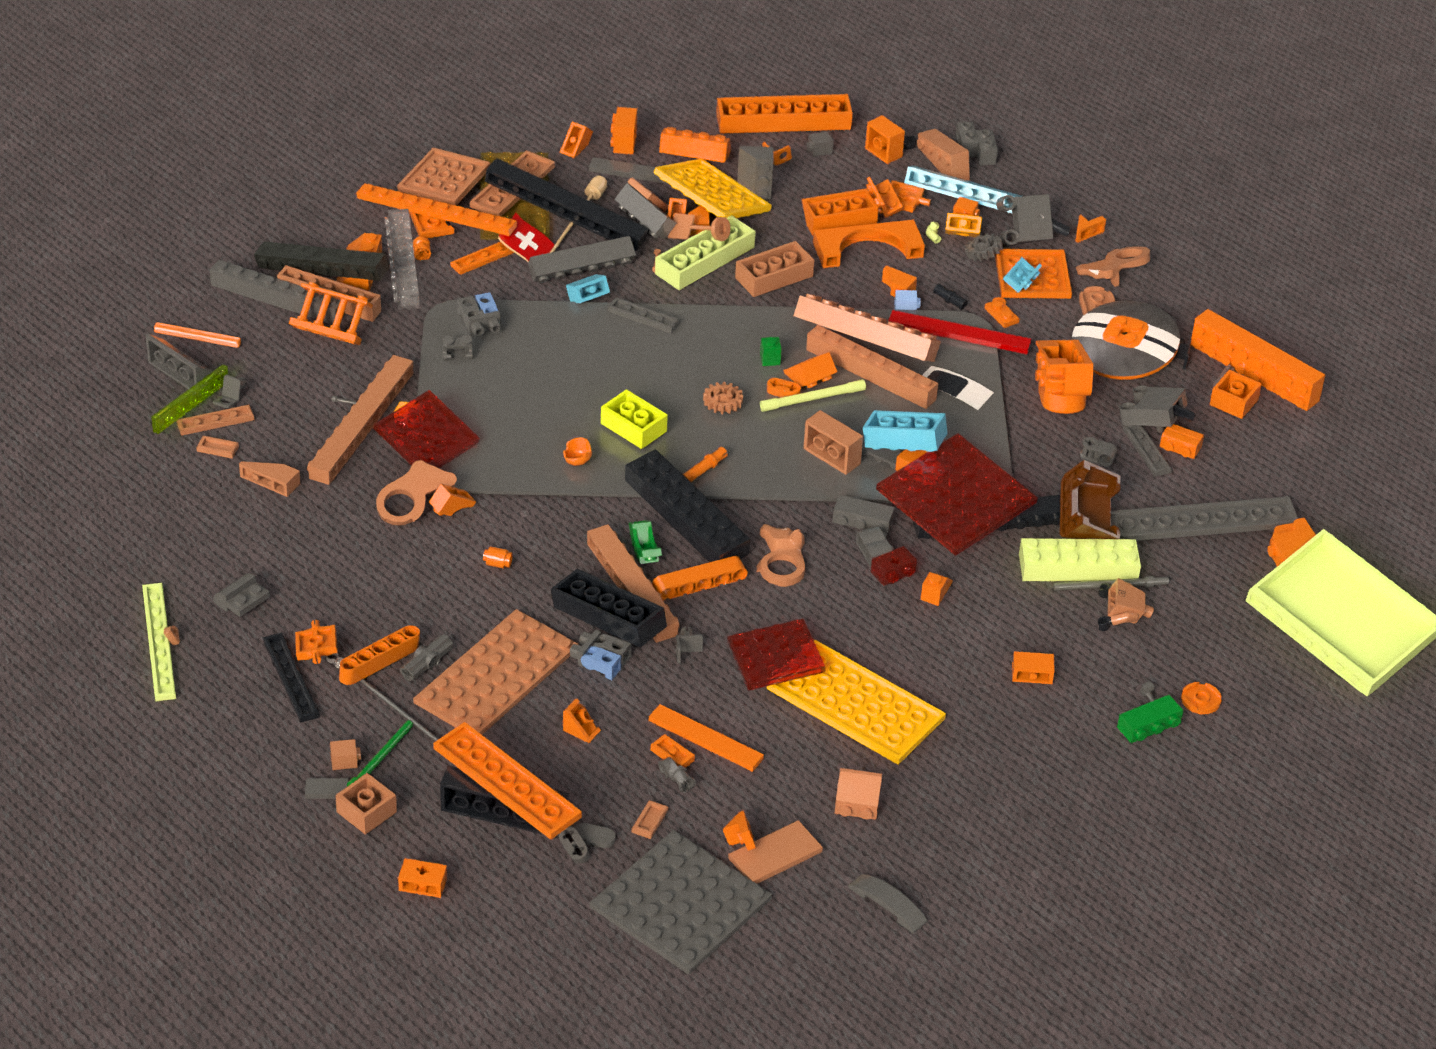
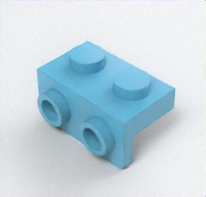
(1020, 275)

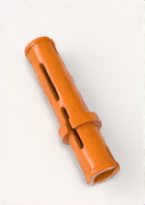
(708, 462)

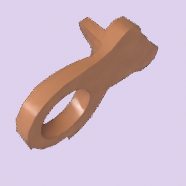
(1115, 262)
(416, 483)
(784, 545)

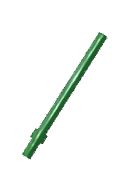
(384, 751)

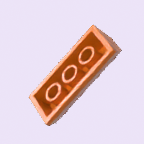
(695, 145)
(840, 210)
(369, 243)

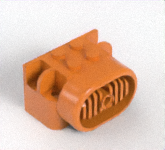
(1063, 375)

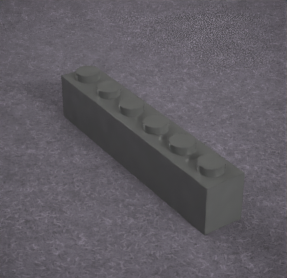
(581, 259)

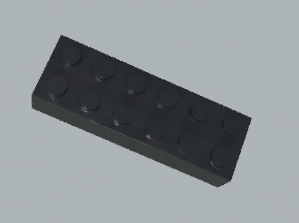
(609, 607)
(467, 798)

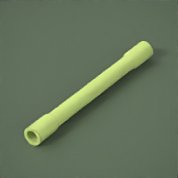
(776, 403)

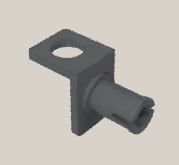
(231, 391)
(688, 642)

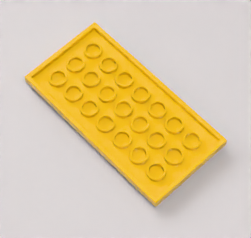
(863, 706)

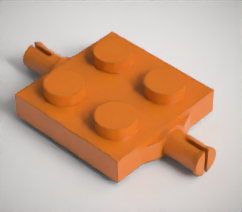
(909, 195)
(316, 642)

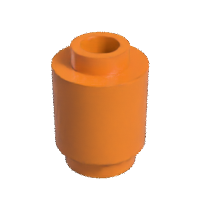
(498, 557)

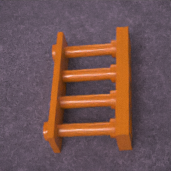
(318, 326)

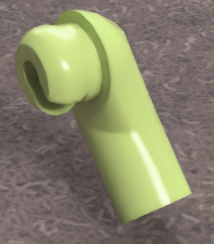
(931, 232)

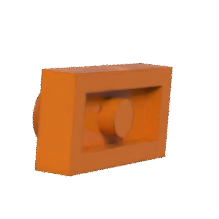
(667, 747)

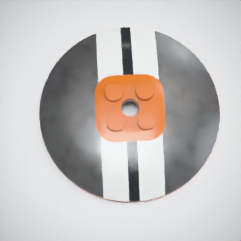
(1146, 349)

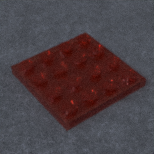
(426, 431)
(776, 654)

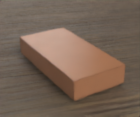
(217, 447)
(650, 819)

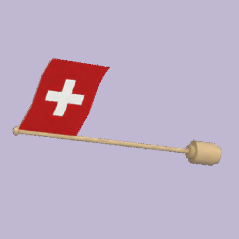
(530, 242)

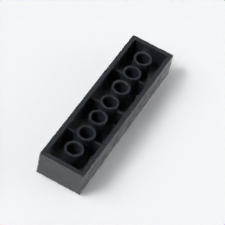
(686, 508)

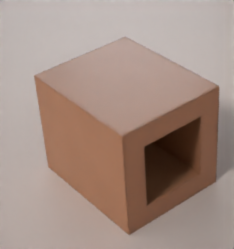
(344, 754)

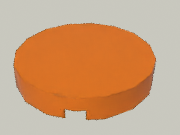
(1194, 698)

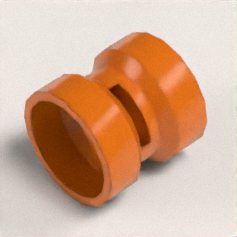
(421, 248)

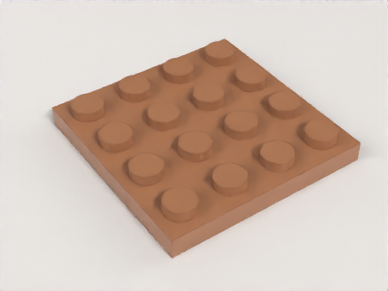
(444, 176)

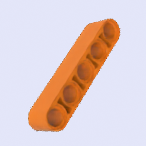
(700, 577)
(379, 655)

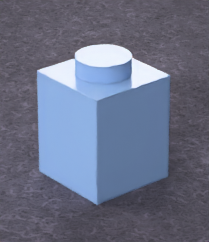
(906, 300)

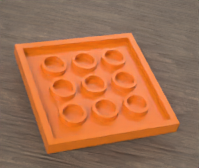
(1050, 283)

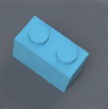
(588, 288)

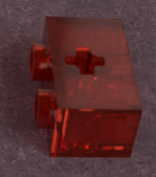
(893, 566)

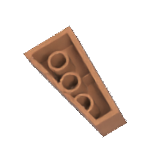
(945, 153)

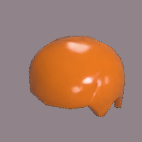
(578, 451)

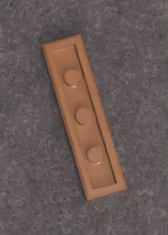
(215, 420)

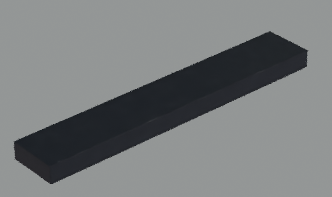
(291, 677)

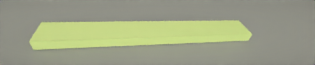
(158, 643)

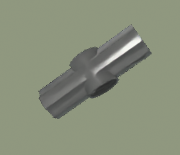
(426, 657)

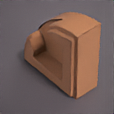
(172, 634)

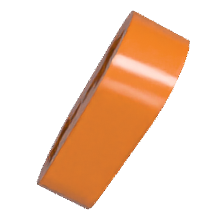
(782, 388)

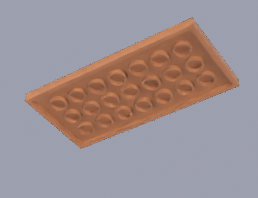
(496, 673)

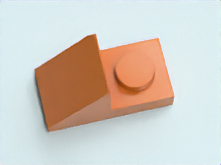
(1088, 229)
(739, 831)

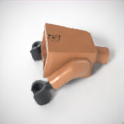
(1124, 604)

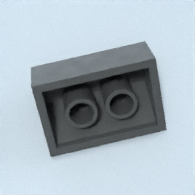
(756, 169)

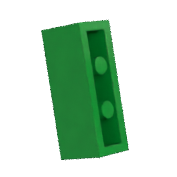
(1150, 719)

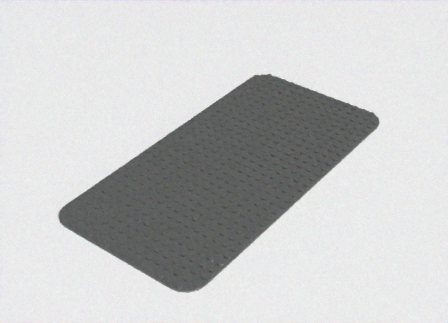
(565, 360)

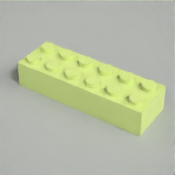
(703, 254)
(1078, 559)

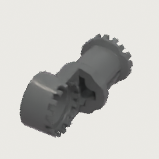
(676, 774)

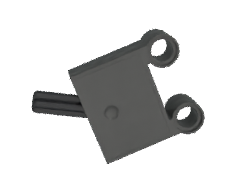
(1030, 219)
(1156, 407)

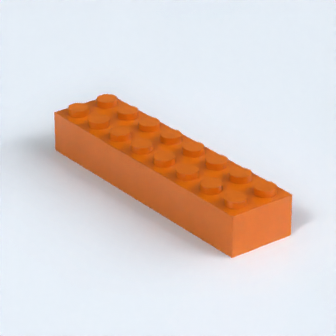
(784, 113)
(1257, 359)

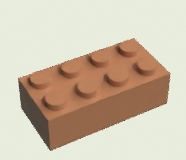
(774, 269)

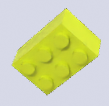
(634, 419)

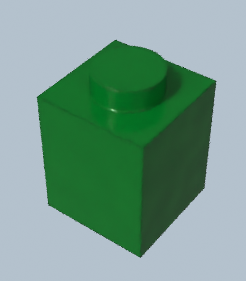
(770, 351)

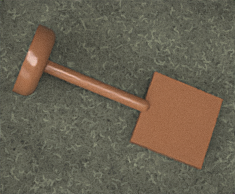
(719, 228)

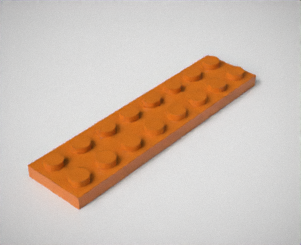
(507, 780)

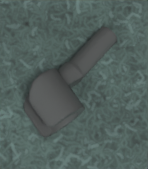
(1147, 689)

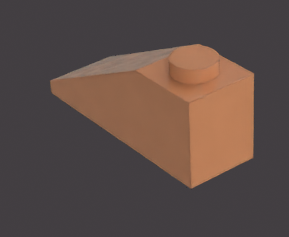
(272, 476)

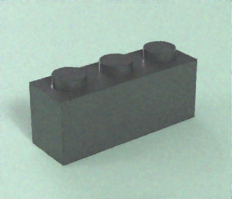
(862, 514)

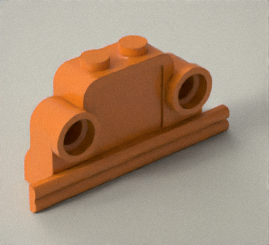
(1289, 539)

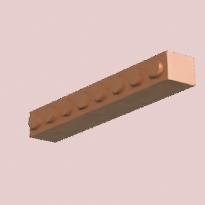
(873, 367)
(627, 574)

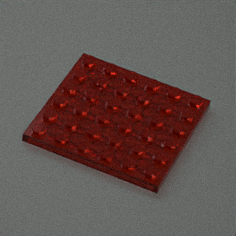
(956, 494)

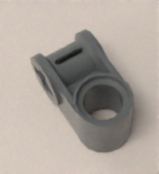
(1099, 452)

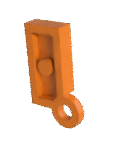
(1001, 312)

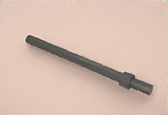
(1147, 581)

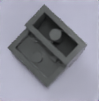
(241, 595)

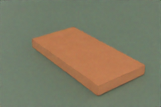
(776, 852)

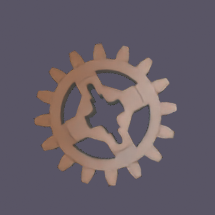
(723, 397)

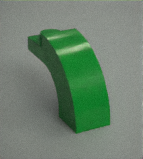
(643, 542)

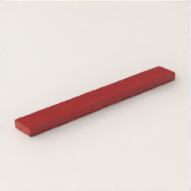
(962, 332)

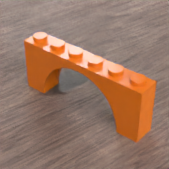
(900, 234)

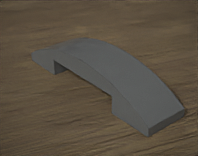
(891, 899)

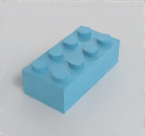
(905, 430)

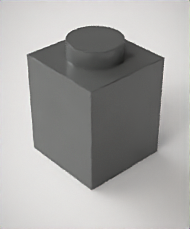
(820, 143)

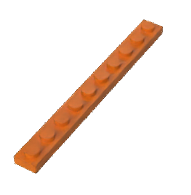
(437, 209)

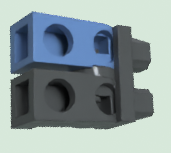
(479, 315)
(601, 653)

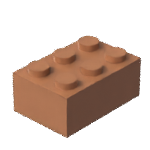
(833, 442)

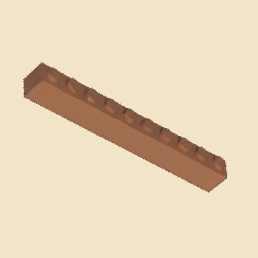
(360, 420)

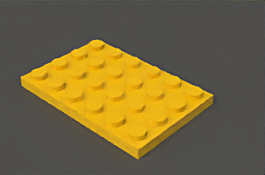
(712, 189)

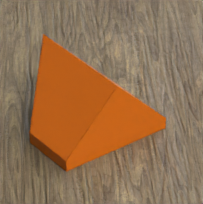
(578, 722)

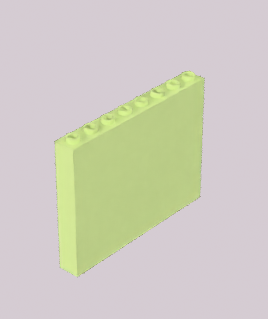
(1344, 612)

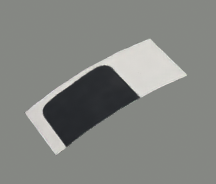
(959, 386)

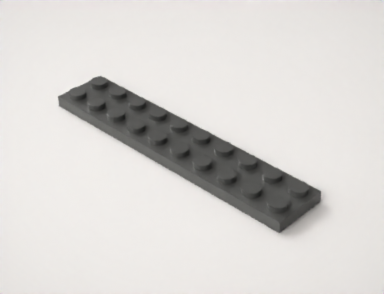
(1203, 518)

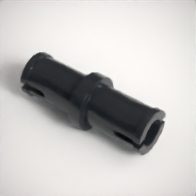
(950, 296)

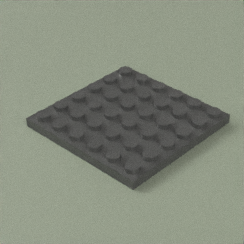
(681, 901)

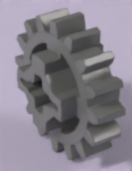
(983, 247)

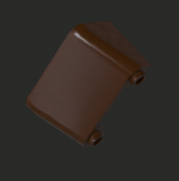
(1087, 502)

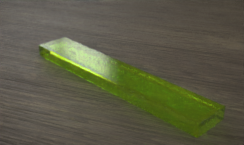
(189, 399)

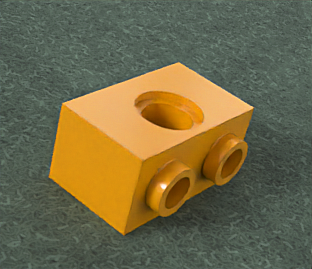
(963, 225)

